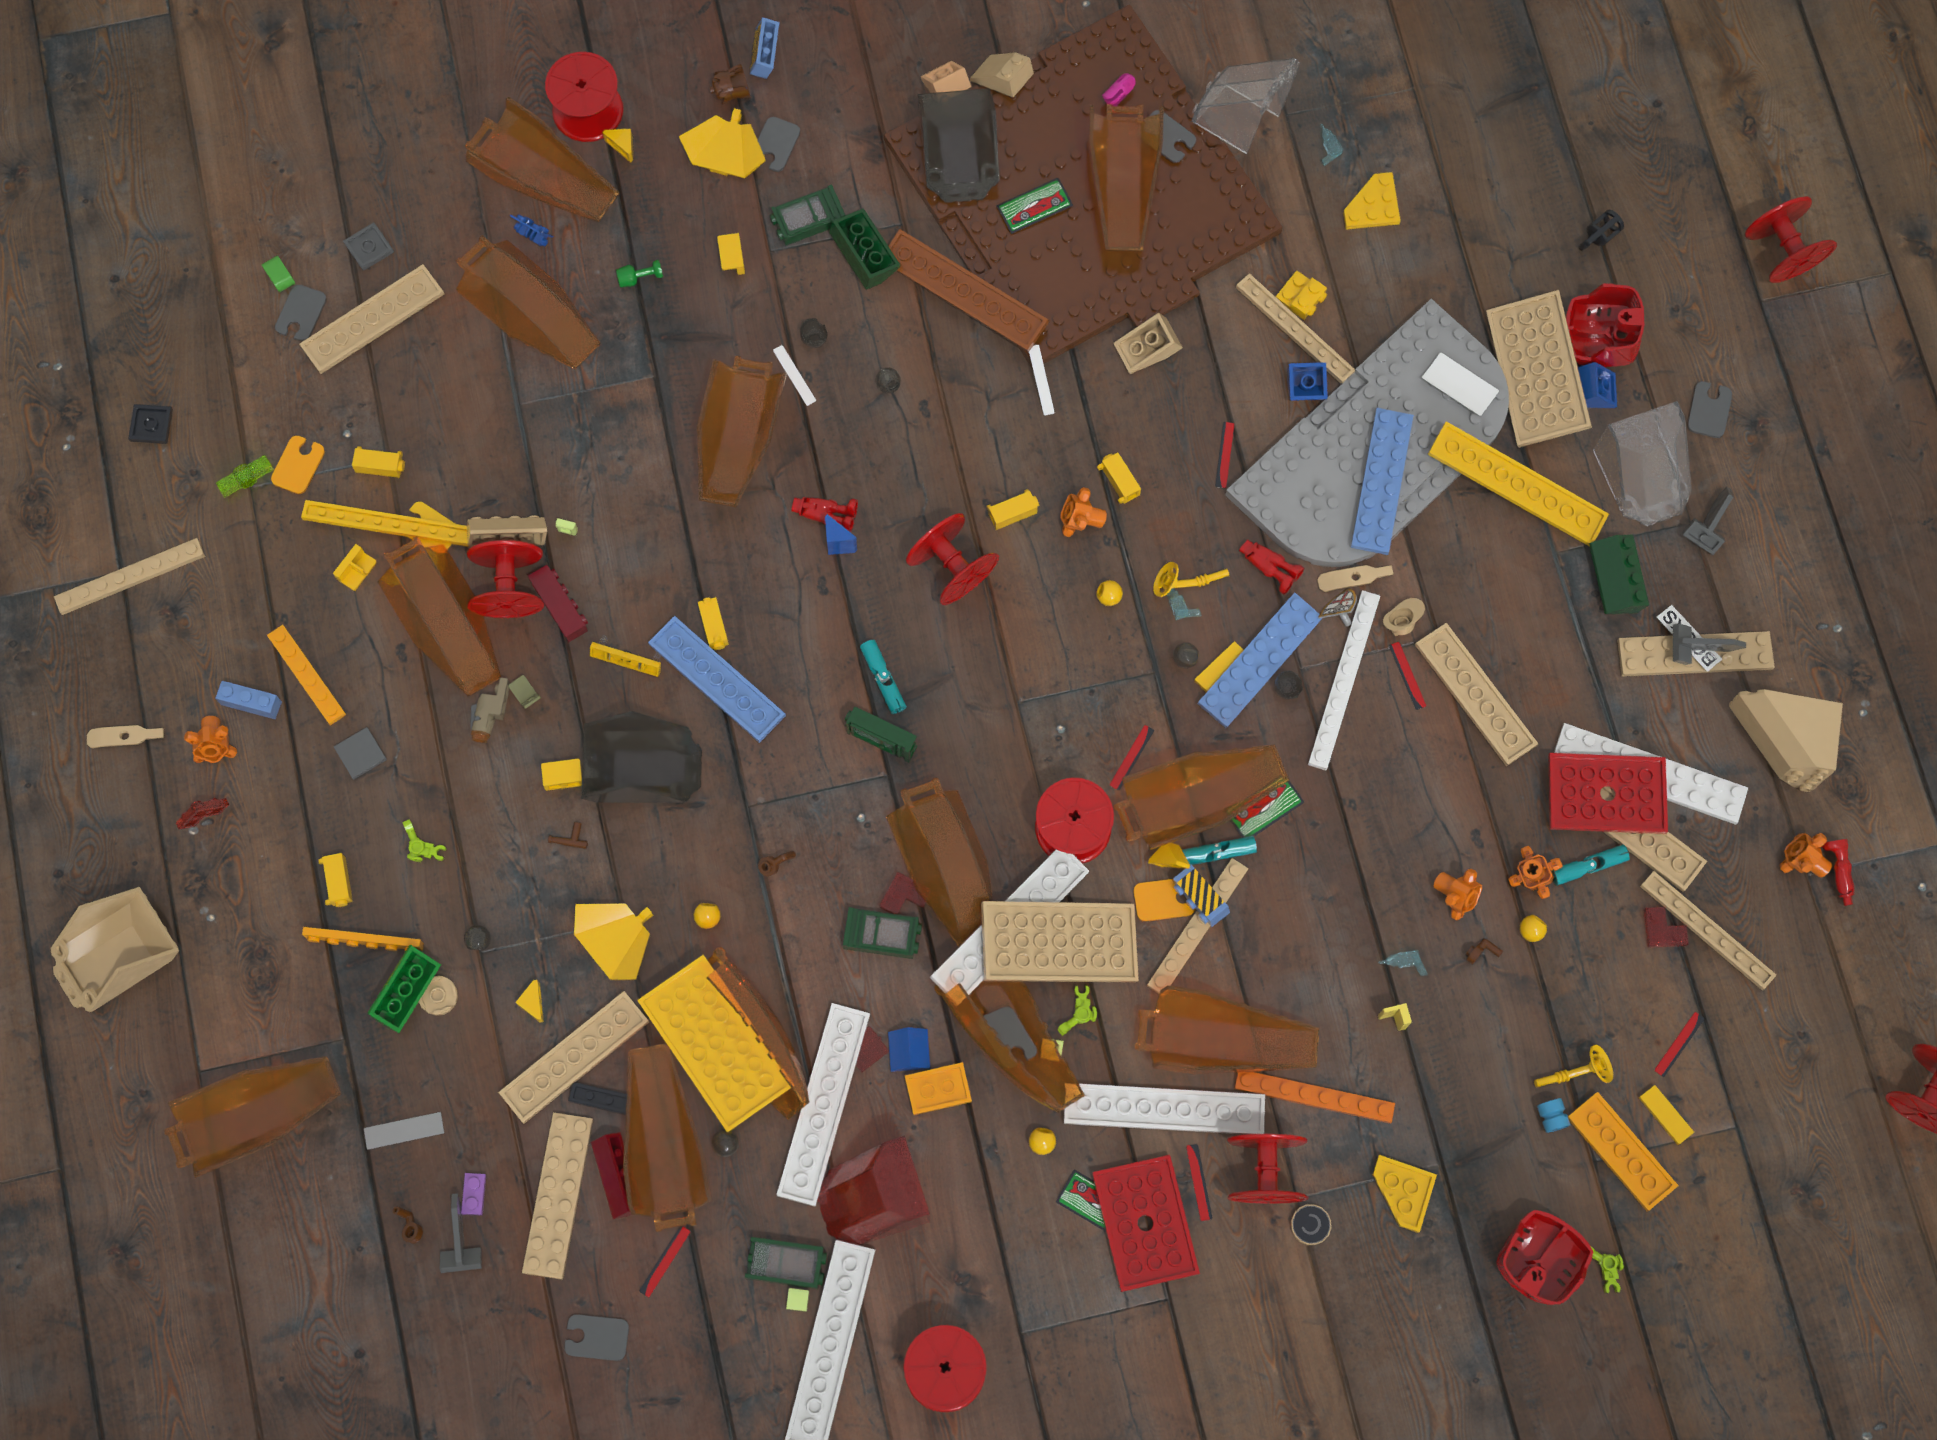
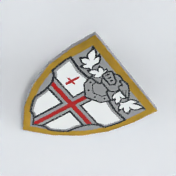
(1341, 605)

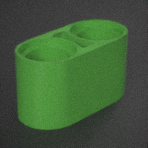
(278, 273)

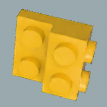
(1302, 295)

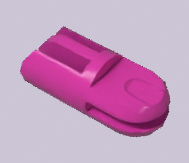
(1119, 89)

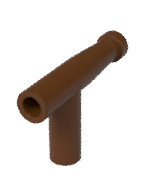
(573, 842)

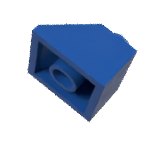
(1307, 381)
(1598, 386)

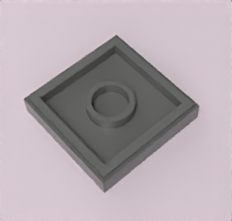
(368, 246)
(360, 753)

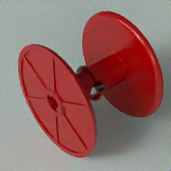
(584, 96)
(1780, 221)
(938, 542)
(505, 557)
(1074, 819)
(1919, 1109)
(1267, 1168)
(938, 1348)

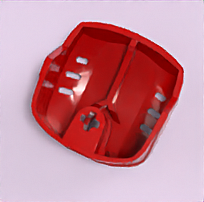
(1595, 336)
(1547, 1253)

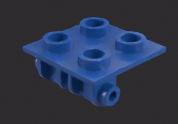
(529, 229)

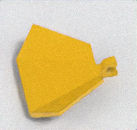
(724, 146)
(613, 937)

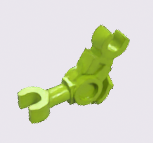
(420, 848)
(1082, 1012)
(1609, 1266)

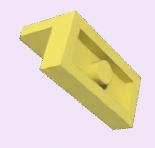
(1400, 1015)

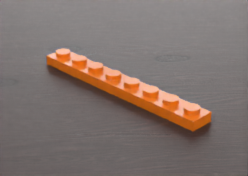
(1315, 1096)

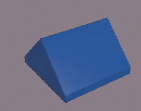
(838, 538)
(909, 1049)

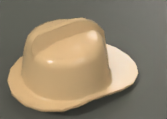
(1403, 617)

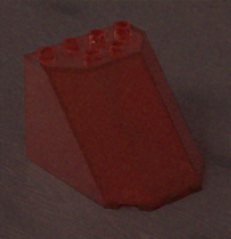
(873, 1195)

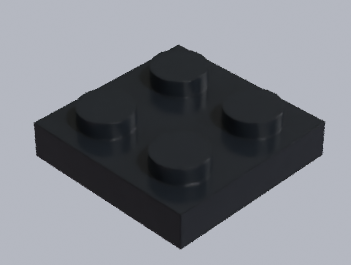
(150, 424)

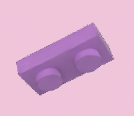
(473, 1194)

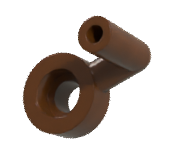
(773, 863)
(1474, 952)
(412, 1231)

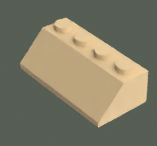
(529, 530)

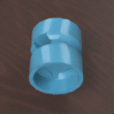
(1553, 1114)

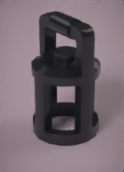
(1597, 234)

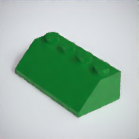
(404, 989)

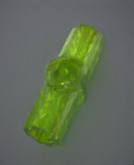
(244, 476)

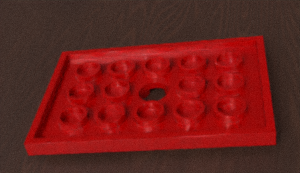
(1637, 786)
(1150, 1191)

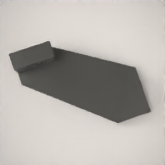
(1703, 533)
(1684, 644)
(460, 1258)

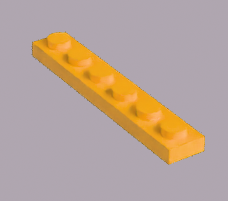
(306, 675)
(353, 939)

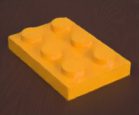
(938, 1088)

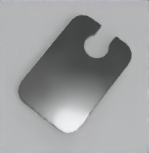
(1173, 133)
(778, 139)
(301, 307)
(1707, 414)
(1011, 1031)
(603, 1337)

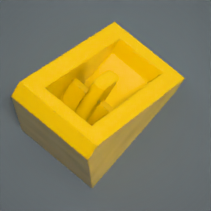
(621, 141)
(1169, 856)
(531, 1001)

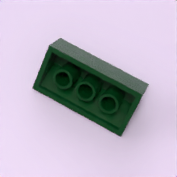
(864, 248)
(1619, 574)

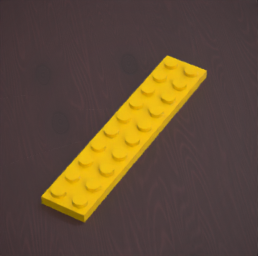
(1518, 484)

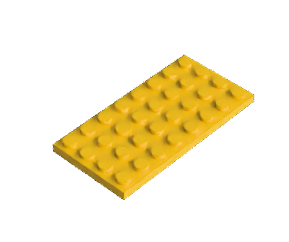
(714, 1045)

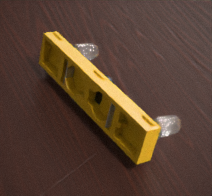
(625, 658)

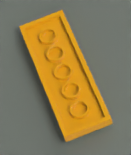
(1622, 1151)

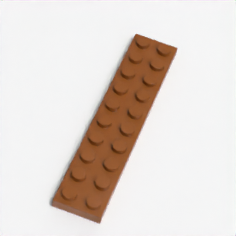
(967, 291)

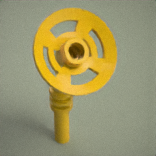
(1168, 580)
(1598, 1065)

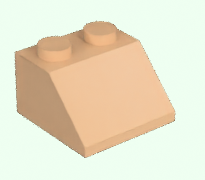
(947, 78)

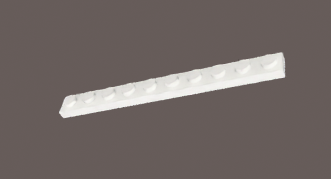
(1344, 680)

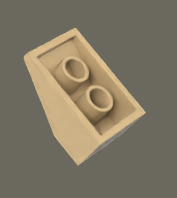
(1004, 73)
(1148, 344)

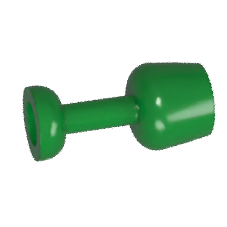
(628, 276)

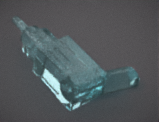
(1331, 145)
(1179, 606)
(1406, 959)

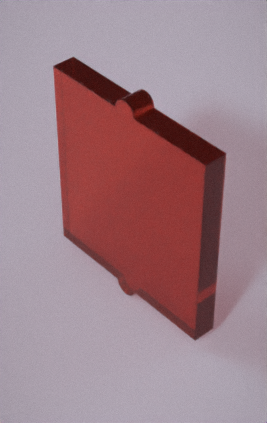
(871, 1050)

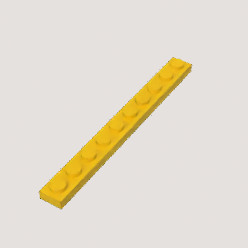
(385, 523)

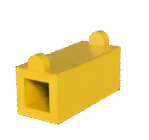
(378, 462)
(1120, 477)
(1013, 510)
(713, 623)
(337, 880)

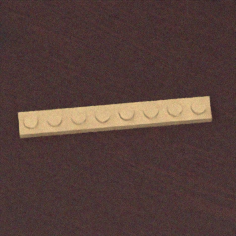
(1295, 328)
(129, 576)
(1195, 930)
(1708, 930)

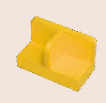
(731, 252)
(354, 568)
(561, 774)

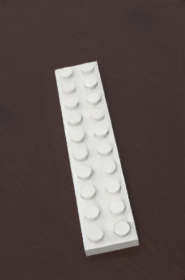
(1684, 784)
(1046, 884)
(827, 1097)
(1168, 1109)
(830, 1342)

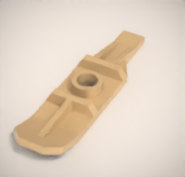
(1343, 578)
(113, 736)

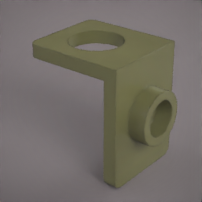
(523, 691)

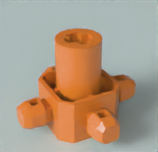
(1079, 512)
(211, 741)
(1806, 855)
(1543, 873)
(1460, 892)

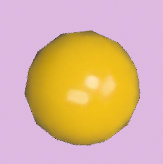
(1109, 593)
(707, 915)
(1533, 928)
(1042, 1141)

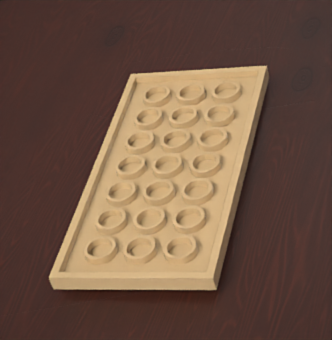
(1539, 368)
(1059, 942)

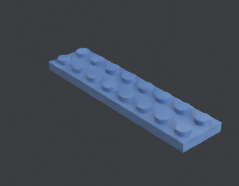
(1382, 481)
(1259, 660)
(717, 679)

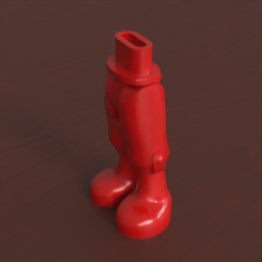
(818, 508)
(1268, 561)
(1842, 869)

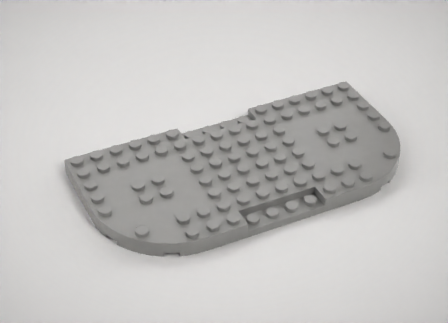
(1313, 477)

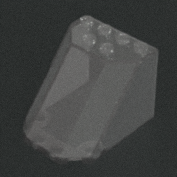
(1241, 96)
(1647, 464)

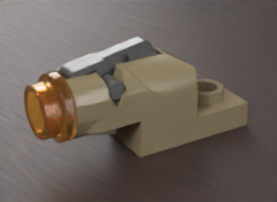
(487, 710)

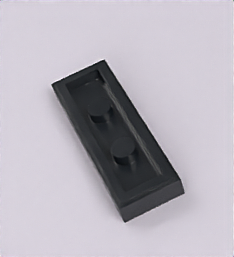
(598, 1098)

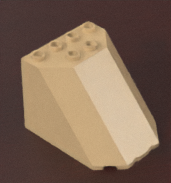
(1792, 733)
(110, 948)

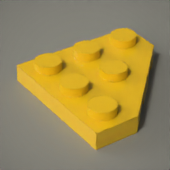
(1374, 204)
(1405, 1190)

